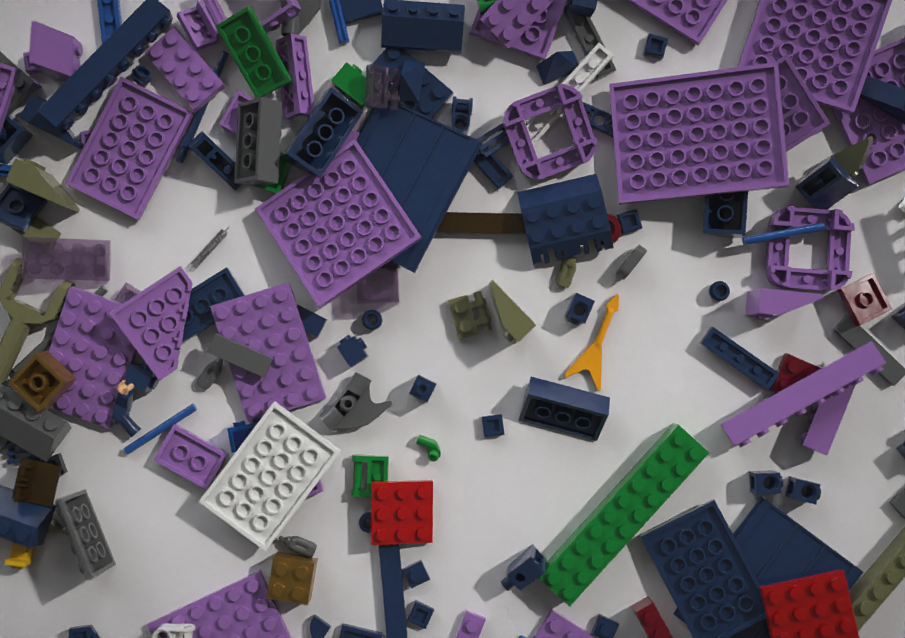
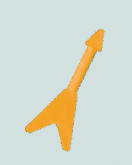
(592, 357)

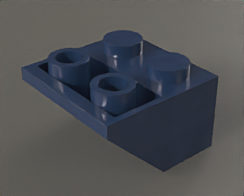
(826, 184)

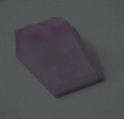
(380, 286)

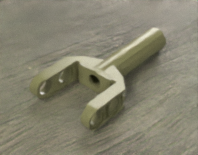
(23, 316)

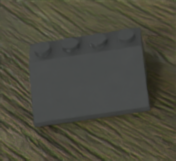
(85, 534)

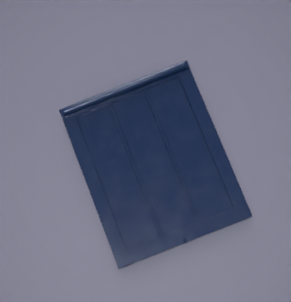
(420, 166)
(783, 551)

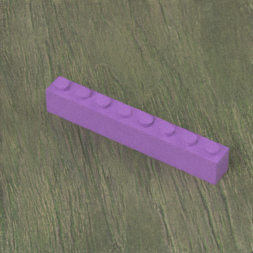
(804, 393)

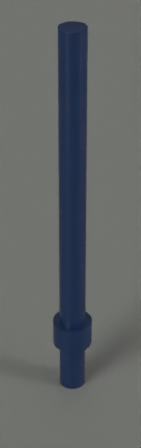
(199, 114)

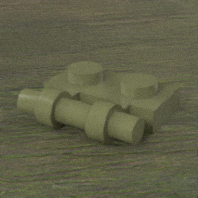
(463, 316)

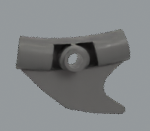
(303, 18)
(362, 410)

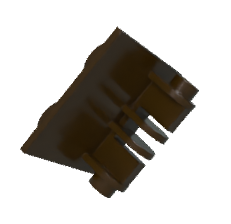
(36, 482)

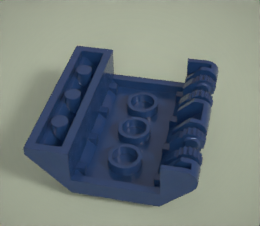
(565, 218)

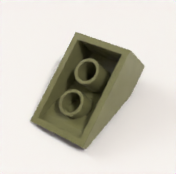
(34, 179)
(511, 317)

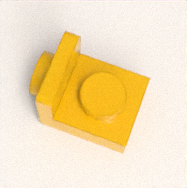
(20, 556)

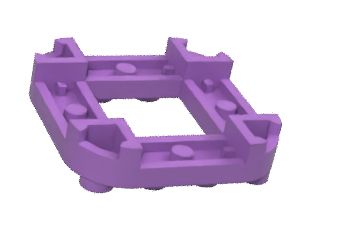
(577, 122)
(838, 250)

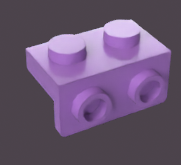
(199, 26)

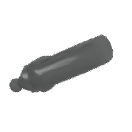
(210, 374)
(299, 545)

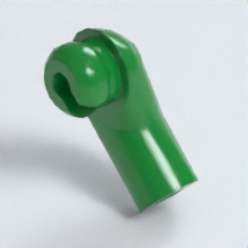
(431, 446)

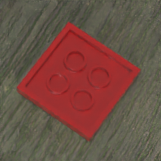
(401, 512)

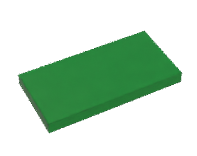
(253, 52)

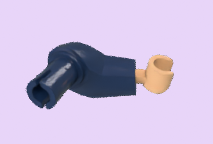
(122, 407)

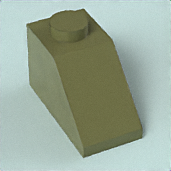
(854, 157)

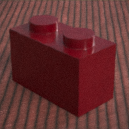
(650, 619)

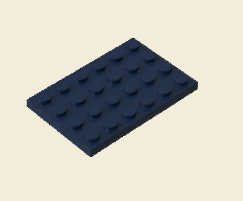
(706, 572)

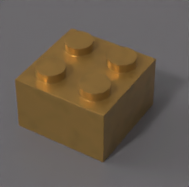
(42, 381)
(292, 578)

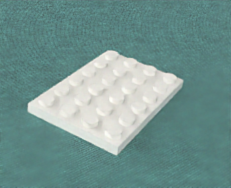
(270, 476)

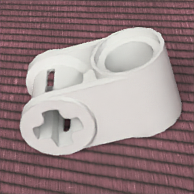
(175, 630)

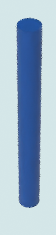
(783, 233)
(160, 428)

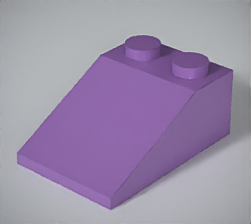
(54, 52)
(766, 303)

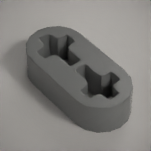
(630, 263)

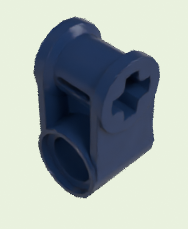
(461, 113)

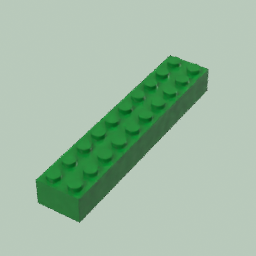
(622, 513)

